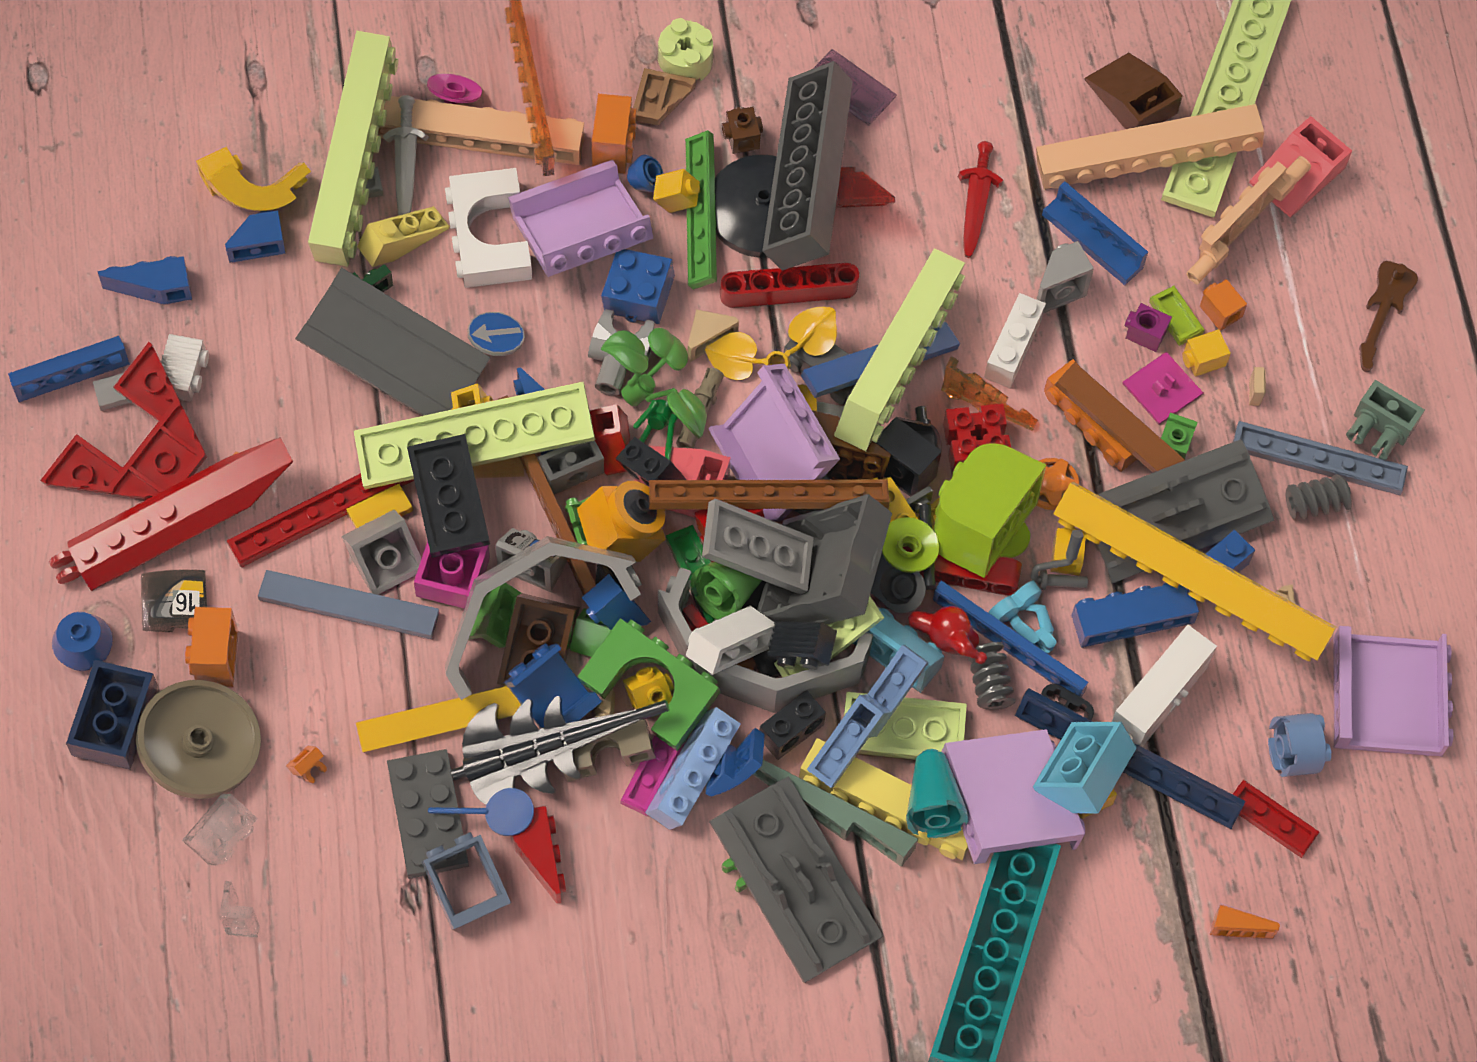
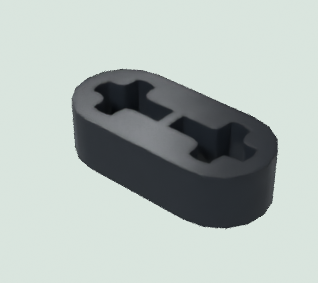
(1069, 699)

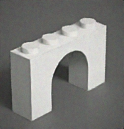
(482, 262)

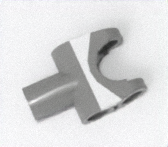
(612, 372)

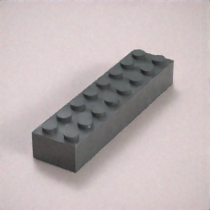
(808, 166)

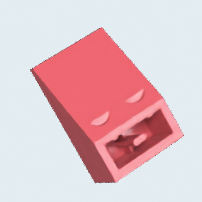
(1322, 150)
(697, 465)

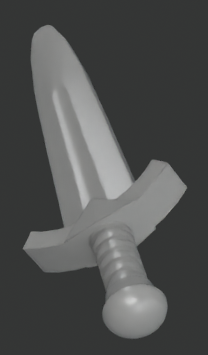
(405, 154)

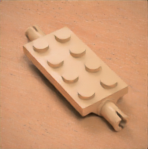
(1271, 184)

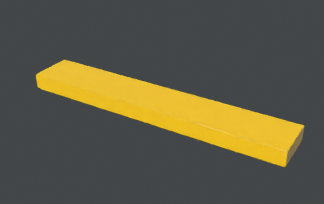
(432, 718)

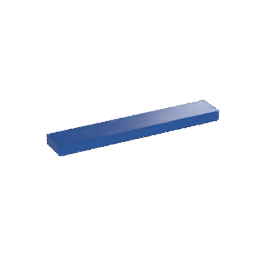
(847, 369)
(1014, 643)

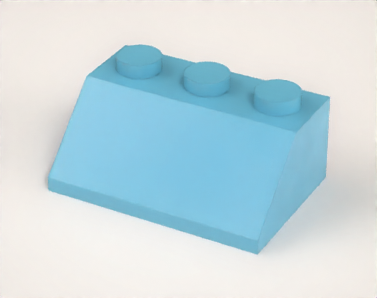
(891, 635)
(1086, 766)

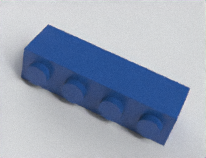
(1133, 613)

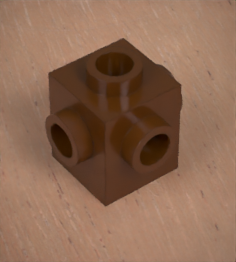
(742, 129)

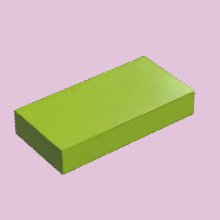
(1183, 323)

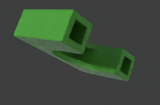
(628, 647)

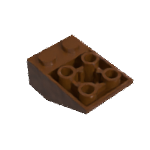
(1135, 92)
(853, 462)

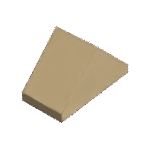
(707, 329)

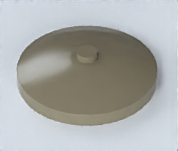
(198, 739)

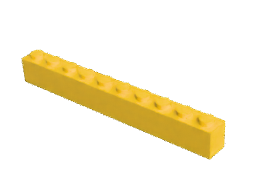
(1195, 571)

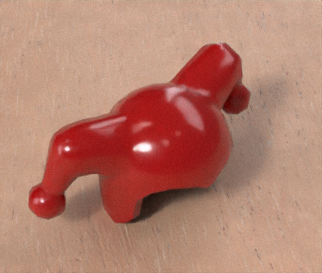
(949, 631)

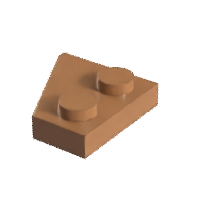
(660, 95)

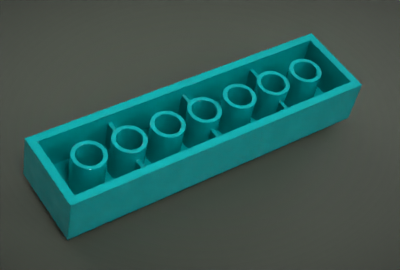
(994, 955)

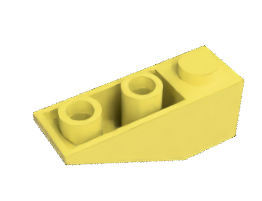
(399, 235)

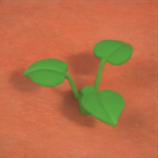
(630, 353)

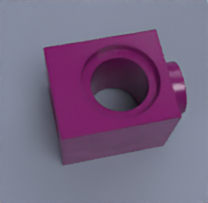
(1151, 337)

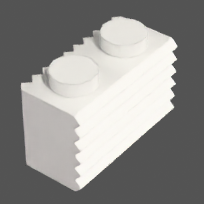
(183, 364)

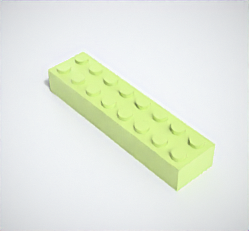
(352, 149)
(900, 350)

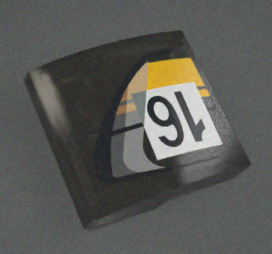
(171, 598)

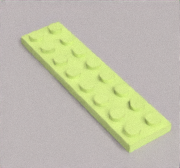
(492, 432)

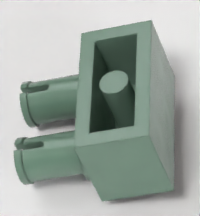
(1387, 413)

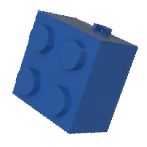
(638, 285)

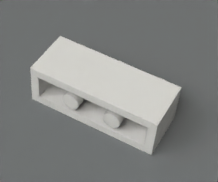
(1014, 340)
(730, 640)

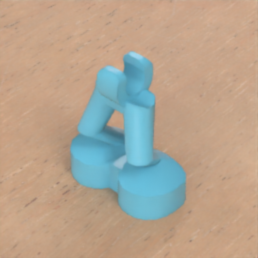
(1022, 600)

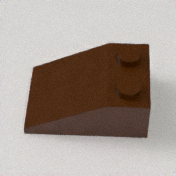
(533, 624)

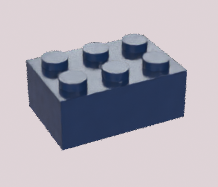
(110, 714)

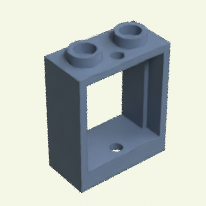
(476, 911)

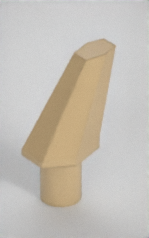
(607, 705)

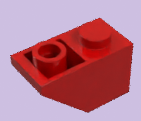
(611, 435)

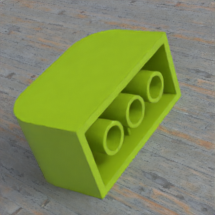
(986, 505)

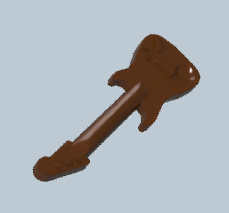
(1393, 284)

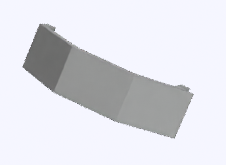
(510, 568)
(751, 686)

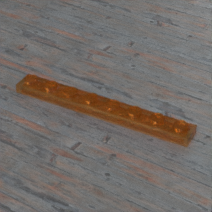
(531, 91)

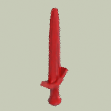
(977, 196)

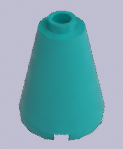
(934, 797)

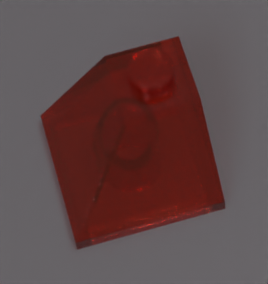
(860, 190)

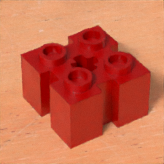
(969, 430)

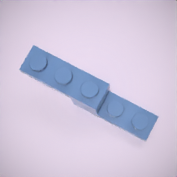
(867, 716)

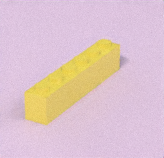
(881, 797)

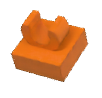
(305, 761)

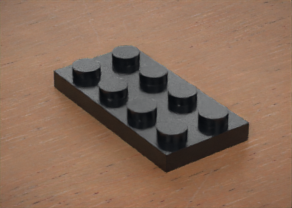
(448, 495)

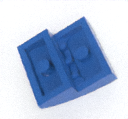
(737, 764)

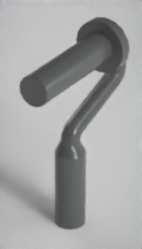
(1061, 580)

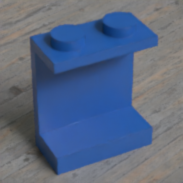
(547, 678)

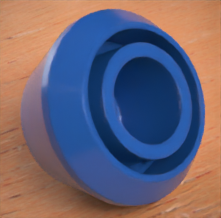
(643, 173)

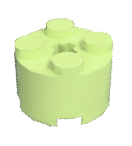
(686, 49)

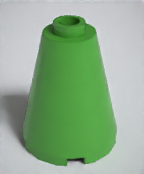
(722, 589)

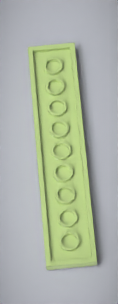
(1230, 83)

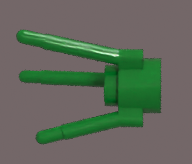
(658, 416)

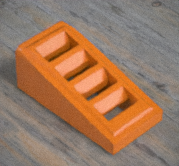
(1242, 924)

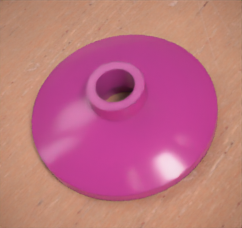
(454, 88)

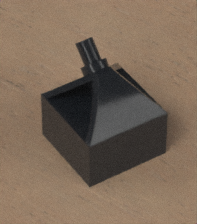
(913, 450)

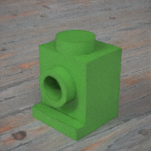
(1179, 433)

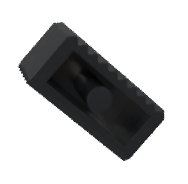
(802, 644)

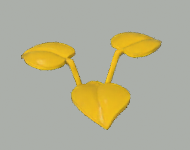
(811, 329)

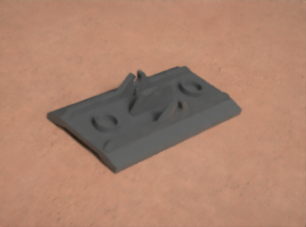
(390, 346)
(1193, 502)
(796, 879)

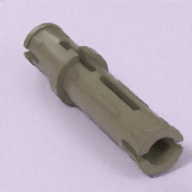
(707, 395)

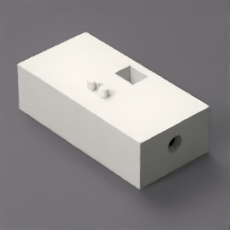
(1165, 685)

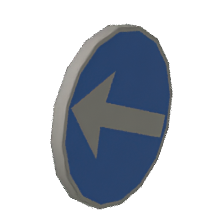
(496, 333)

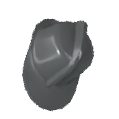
(898, 589)

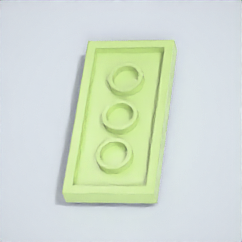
(915, 727)

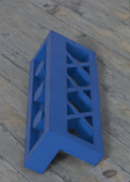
(1096, 234)
(68, 368)

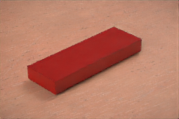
(1275, 820)

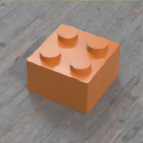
(614, 131)
(212, 645)

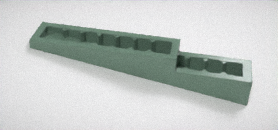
(845, 818)

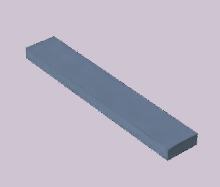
(1322, 458)
(348, 604)

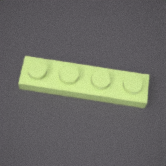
(847, 632)

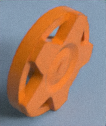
(1055, 482)

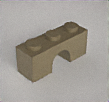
(632, 741)

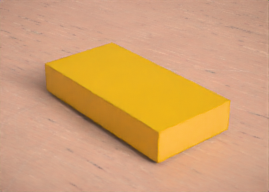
(380, 504)

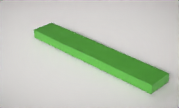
(701, 218)

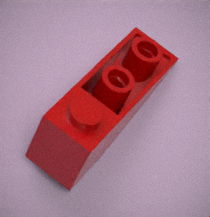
(539, 854)

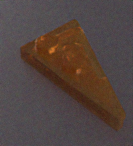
(976, 391)

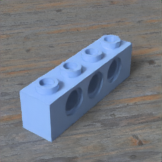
(692, 768)

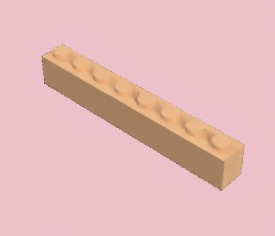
(485, 129)
(1150, 146)

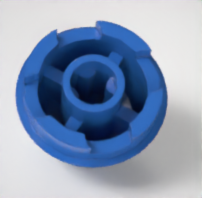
(81, 640)

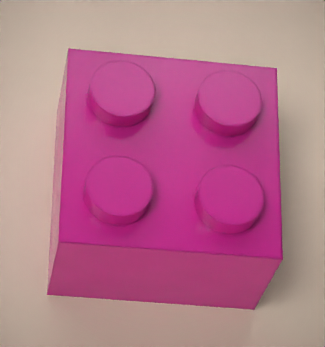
(450, 576)

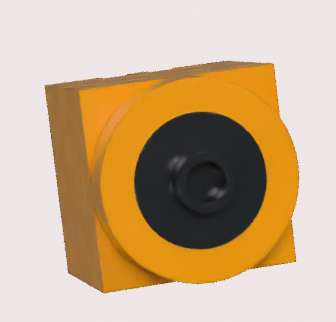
(621, 520)

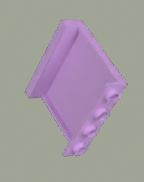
(579, 218)
(775, 435)
(1391, 694)
(1000, 798)

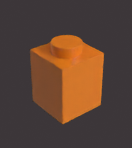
(1222, 304)

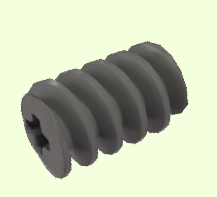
(1318, 494)
(990, 680)

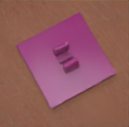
(1162, 388)

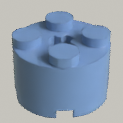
(1298, 744)

